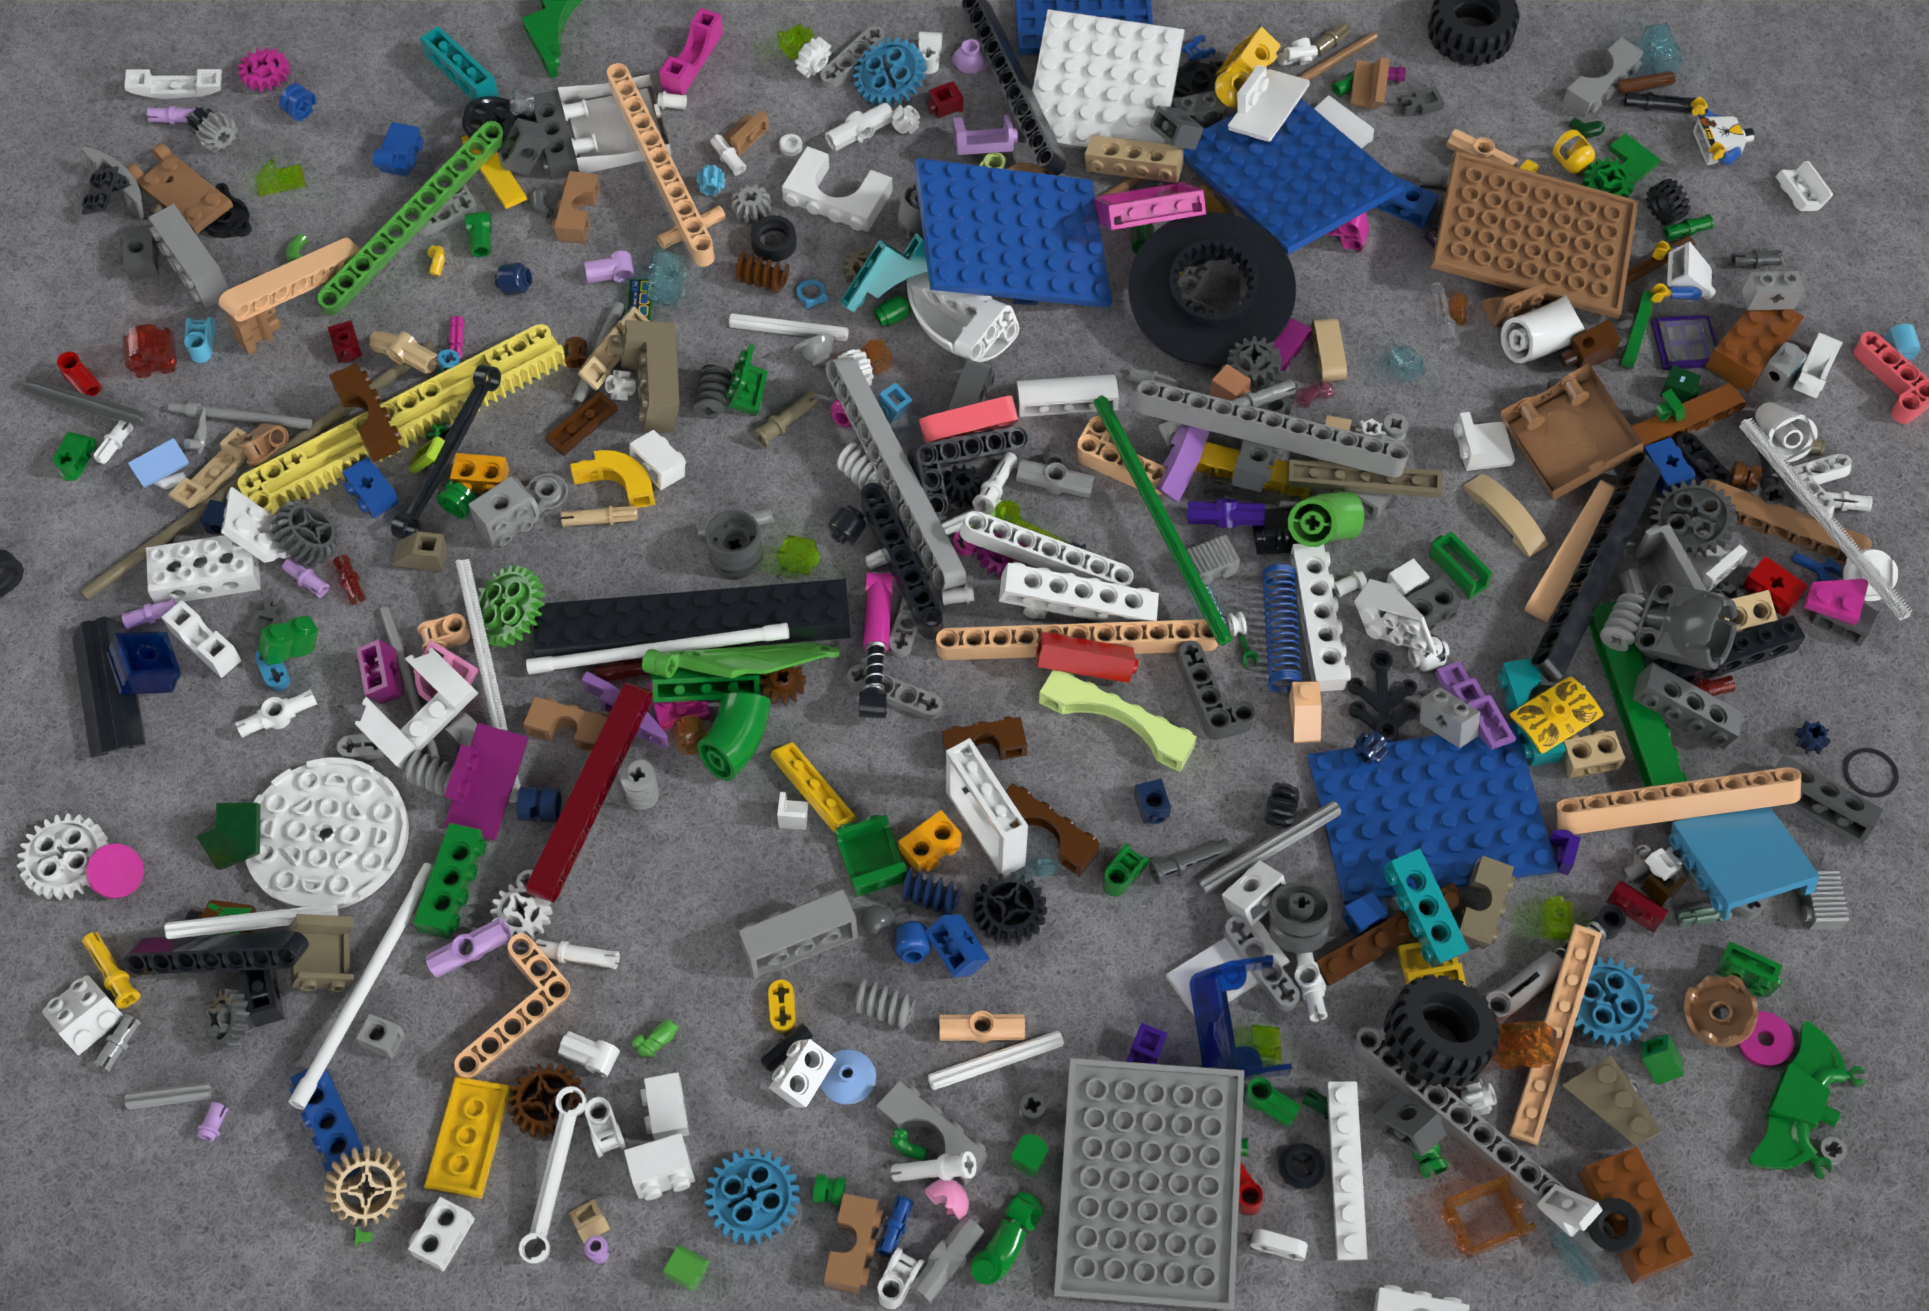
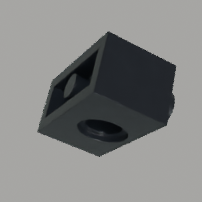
(263, 996)

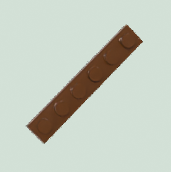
(1377, 940)

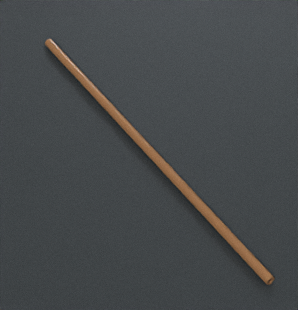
(1310, 74)

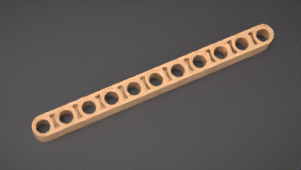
(661, 165)
(1114, 631)

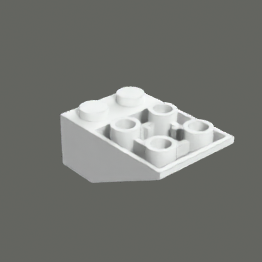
(1392, 617)

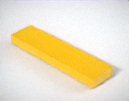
(812, 786)

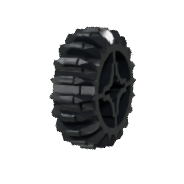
(990, 898)

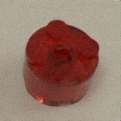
(149, 350)

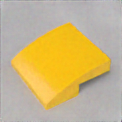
(1415, 965)

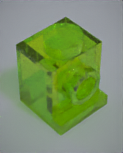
(794, 39)
(1552, 925)

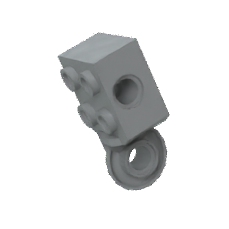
(515, 509)

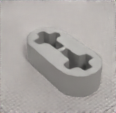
(363, 748)

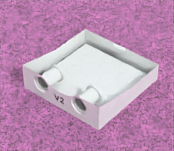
(600, 128)

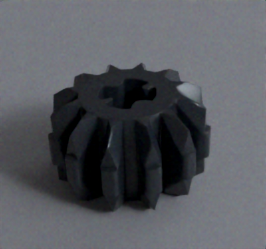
(962, 484)
(1281, 805)

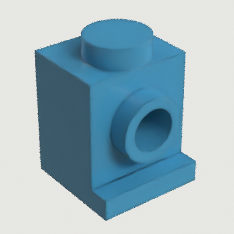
(889, 407)

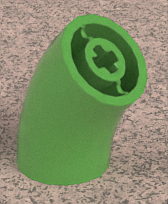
(1326, 518)

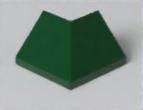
(233, 834)

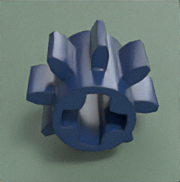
(1806, 736)
(1371, 747)

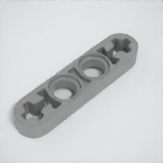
(850, 56)
(898, 629)
(897, 688)
(1288, 985)

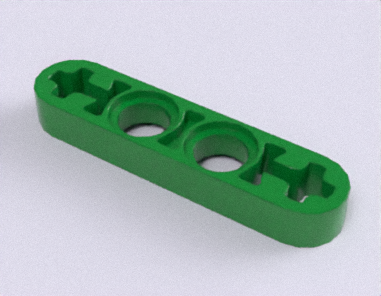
(1638, 330)

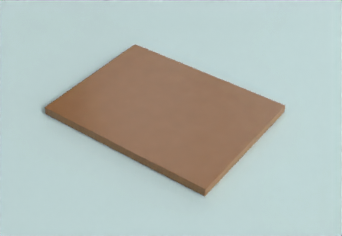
(1535, 230)

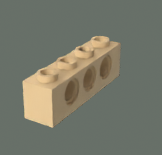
(1134, 159)

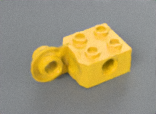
(1254, 50)

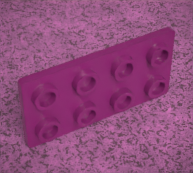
(484, 779)

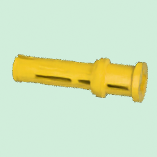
(114, 978)

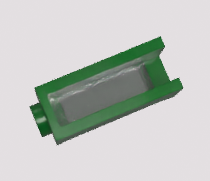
(1460, 564)

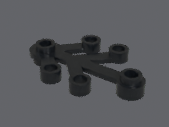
(1382, 702)

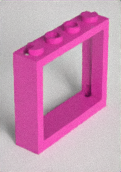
(1150, 205)

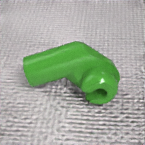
(295, 246)

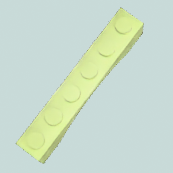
(1071, 695)

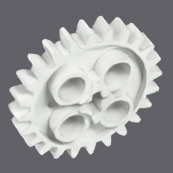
(62, 856)

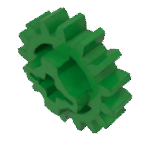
(1609, 177)

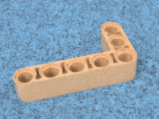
(519, 1013)

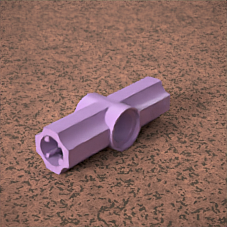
(483, 941)

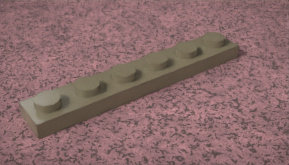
(1345, 478)

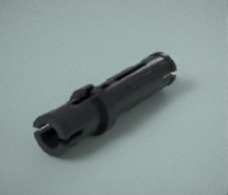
(1653, 101)

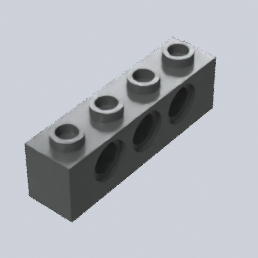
(559, 150)
(1688, 705)
(1833, 803)

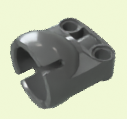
(1687, 626)

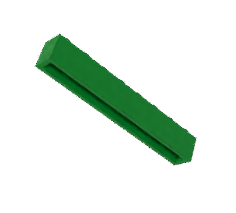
(1643, 727)

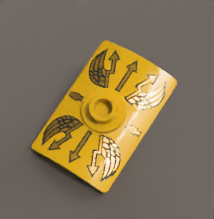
(1557, 714)

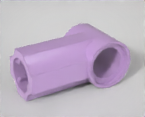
(616, 267)

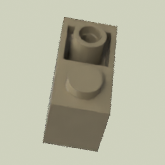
(422, 552)

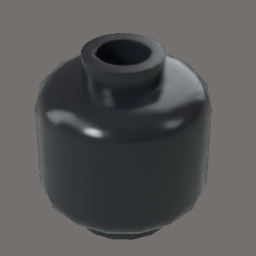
(847, 525)

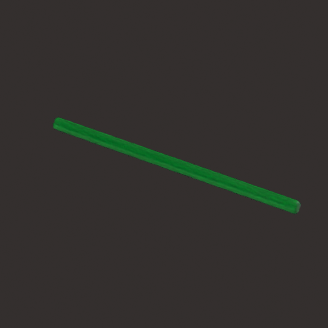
(1162, 521)

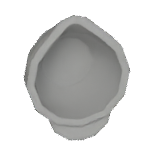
(816, 349)

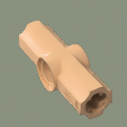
(1479, 147)
(1001, 1027)

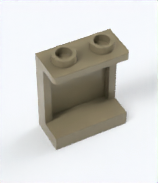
(328, 955)

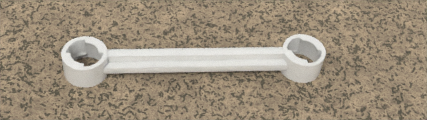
(552, 1175)

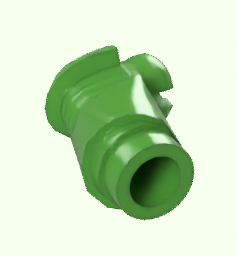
(659, 1037)

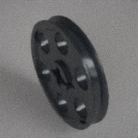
(488, 105)

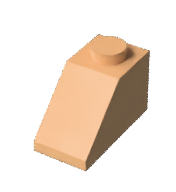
(1305, 711)

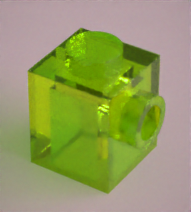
(798, 555)

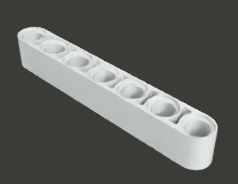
(1035, 544)

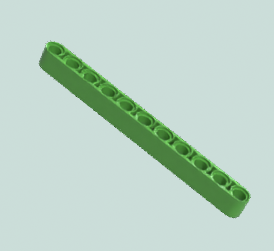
(409, 228)

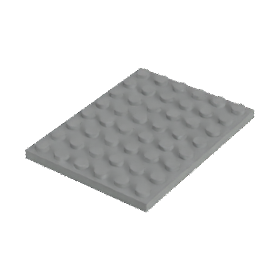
(1150, 1184)

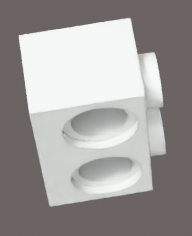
(806, 1078)
(448, 1236)

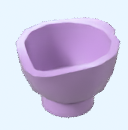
(970, 57)

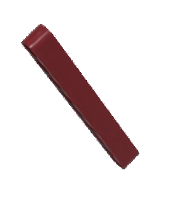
(589, 793)

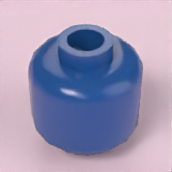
(912, 942)

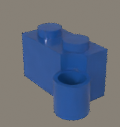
(399, 149)

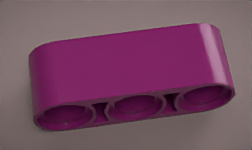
(1292, 341)

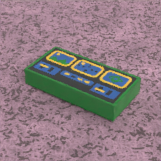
(637, 297)

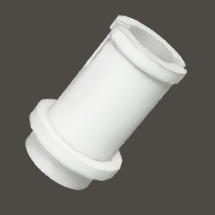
(672, 100)
(1350, 583)
(958, 595)

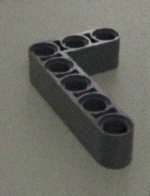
(958, 452)

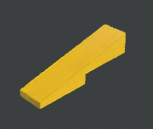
(500, 180)

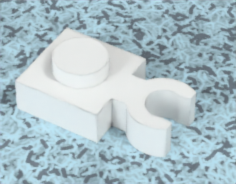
(1664, 863)

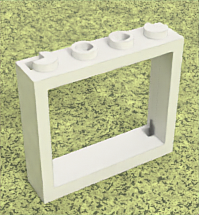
(986, 808)

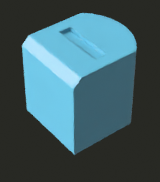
(1904, 340)

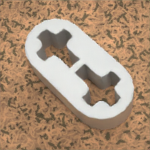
(1279, 1244)

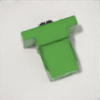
(362, 1237)

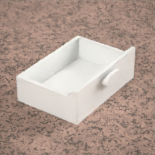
(1346, 121)

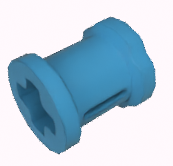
(444, 360)

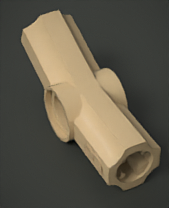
(403, 349)

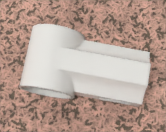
(593, 1055)

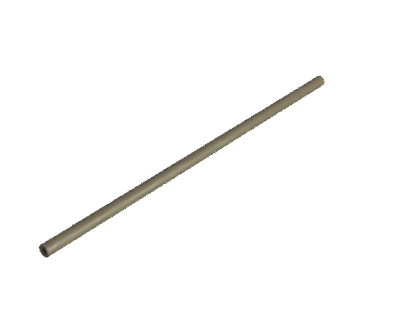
(196, 514)

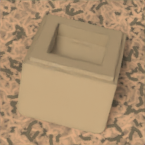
(589, 1220)

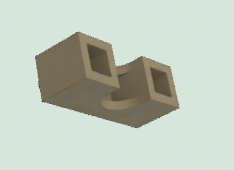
(1493, 880)

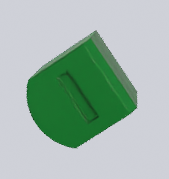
(1029, 1155)

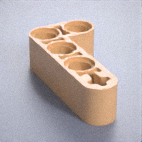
(1103, 451)

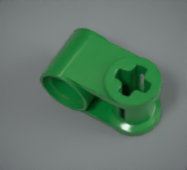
(74, 455)
(1126, 867)

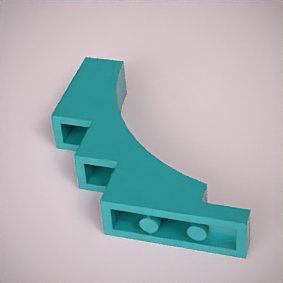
(884, 270)

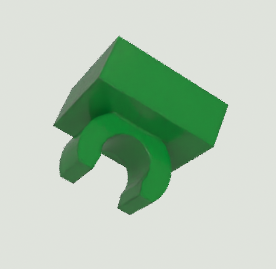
(1670, 407)

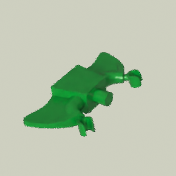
(1801, 1103)

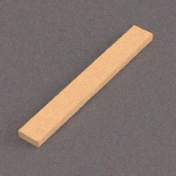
(1560, 1016)

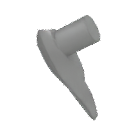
(199, 440)

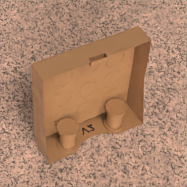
(1571, 432)

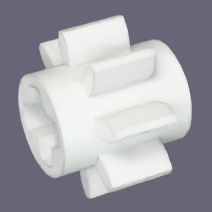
(905, 119)
(620, 385)
(1370, 428)
(1479, 1096)

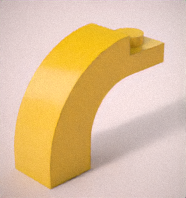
(617, 468)

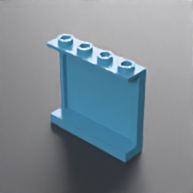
(1742, 857)

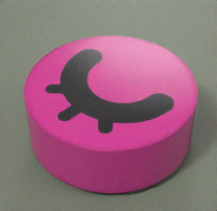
(963, 547)

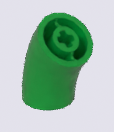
(734, 734)

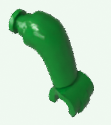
(1007, 1240)

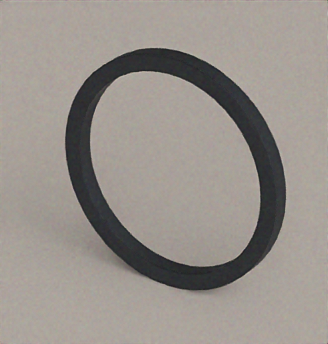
(1890, 761)

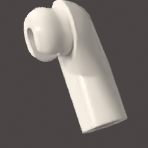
(171, 481)

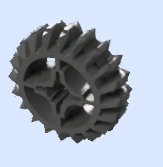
(305, 532)

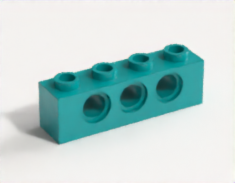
(458, 65)
(1439, 915)

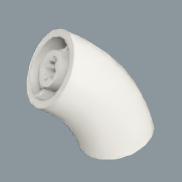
(1540, 331)

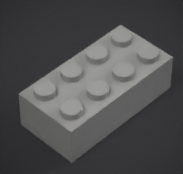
(187, 256)
(798, 933)

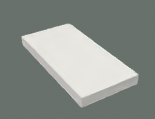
(1221, 953)

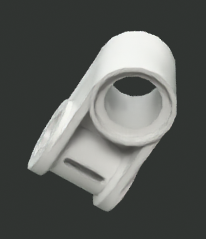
(930, 45)
(604, 1131)
(899, 1274)

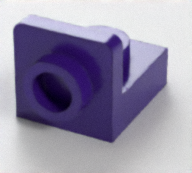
(1568, 847)

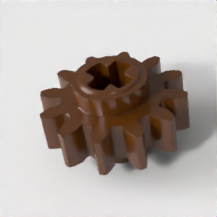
(786, 690)

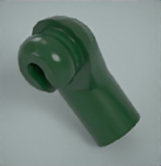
(1588, 129)

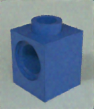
(1364, 913)

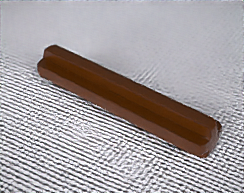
(1646, 82)

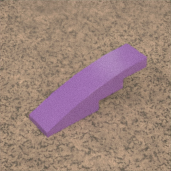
(1182, 460)
(608, 694)
(1492, 725)

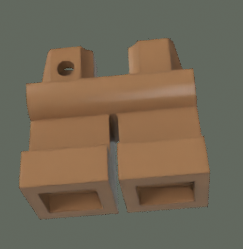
(254, 329)

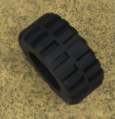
(1469, 42)
(1427, 1053)

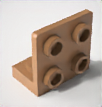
(1513, 304)

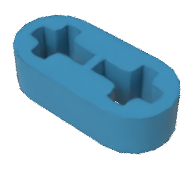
(267, 670)

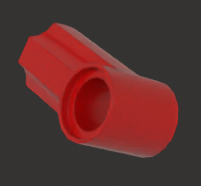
(77, 374)
(1248, 1186)

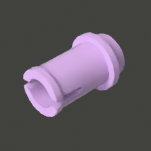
(212, 1122)
(594, 1243)

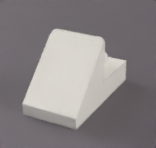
(1569, 1209)

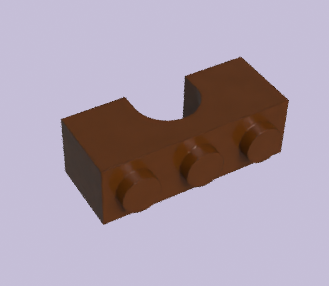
(1004, 734)

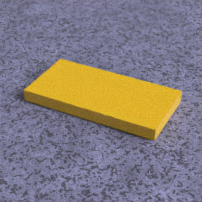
(468, 1137)

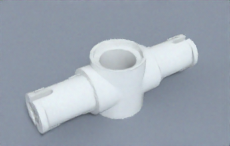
(264, 717)
(1313, 991)

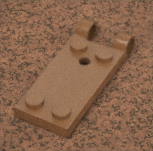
(192, 194)

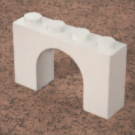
(855, 210)

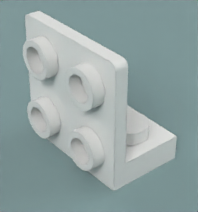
(1717, 566)

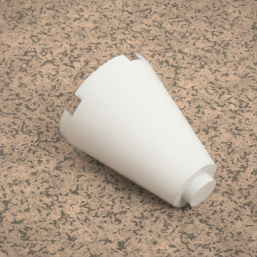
(1787, 430)

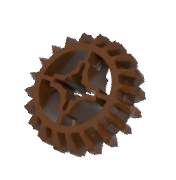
(536, 1103)

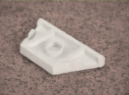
(250, 527)

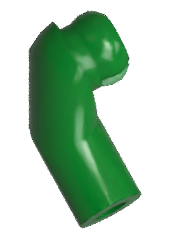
(905, 1148)

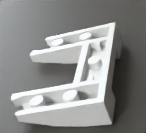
(451, 698)

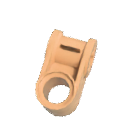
(442, 631)

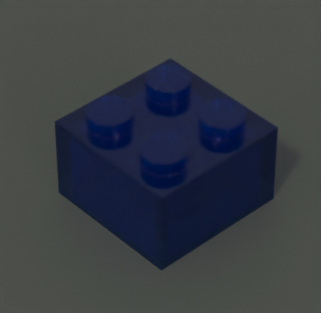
(143, 663)

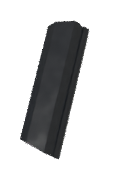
(110, 718)

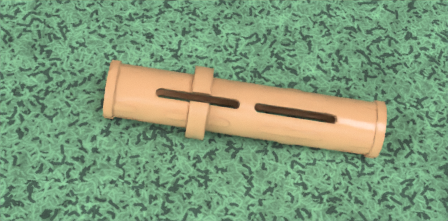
(673, 236)

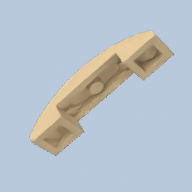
(601, 362)
(213, 474)
(1509, 512)

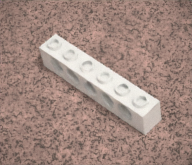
(1066, 602)
(1330, 676)

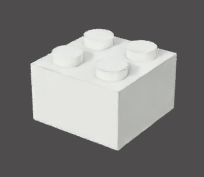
(660, 1167)

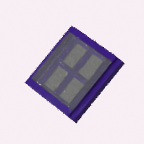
(1684, 341)

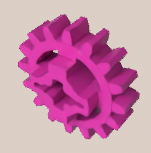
(264, 69)

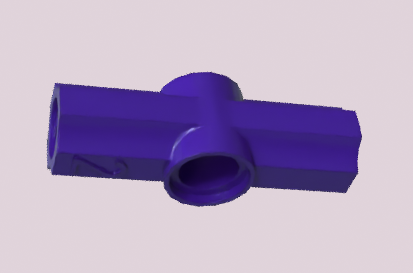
(1226, 513)

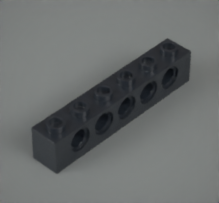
(1747, 650)

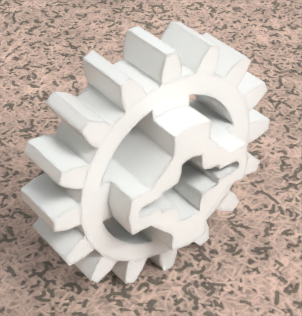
(532, 907)

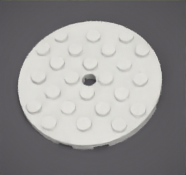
(350, 864)

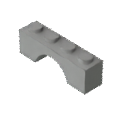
(1587, 93)
(905, 1109)

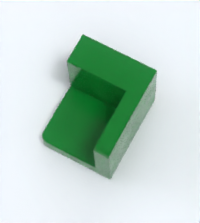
(1662, 1059)

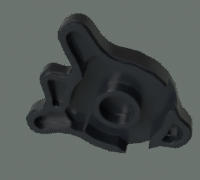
(1196, 77)
(234, 221)

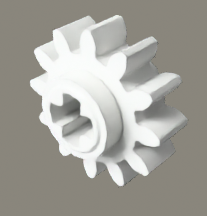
(813, 57)

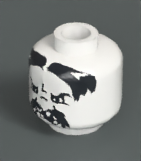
(1427, 661)

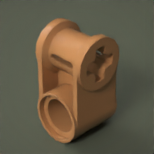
(259, 445)

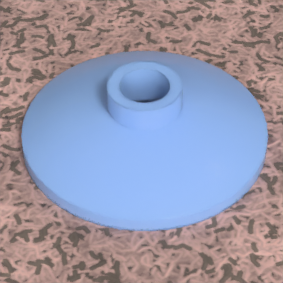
(850, 1089)

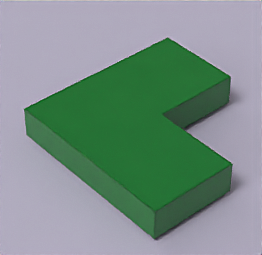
(1635, 155)

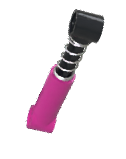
(876, 643)

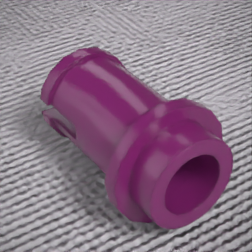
(1396, 74)

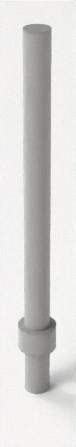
(194, 410)

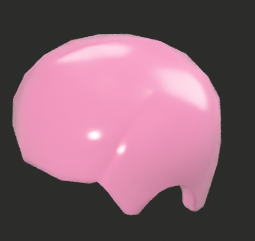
(950, 1193)

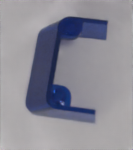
(1214, 1021)

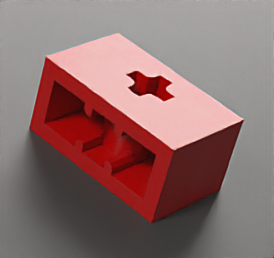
(1783, 586)

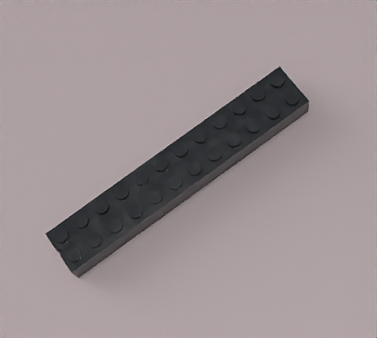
(809, 608)

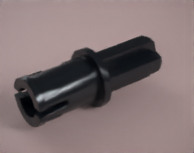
(779, 1052)

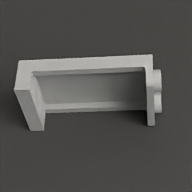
(1669, 557)

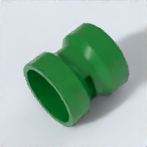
(1431, 1162)
(829, 1189)

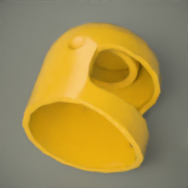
(1580, 154)

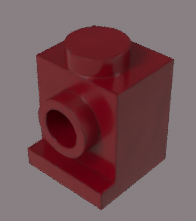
(945, 100)
(345, 341)

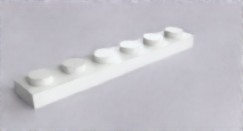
(1346, 1171)

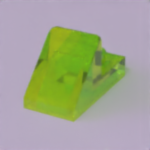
(274, 180)
(1268, 1044)

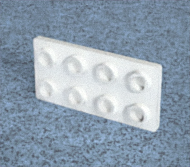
(1266, 102)

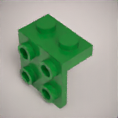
(747, 384)
(1755, 971)

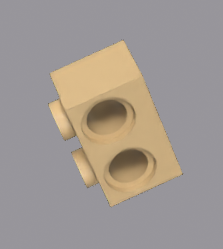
(1746, 617)
(1592, 760)

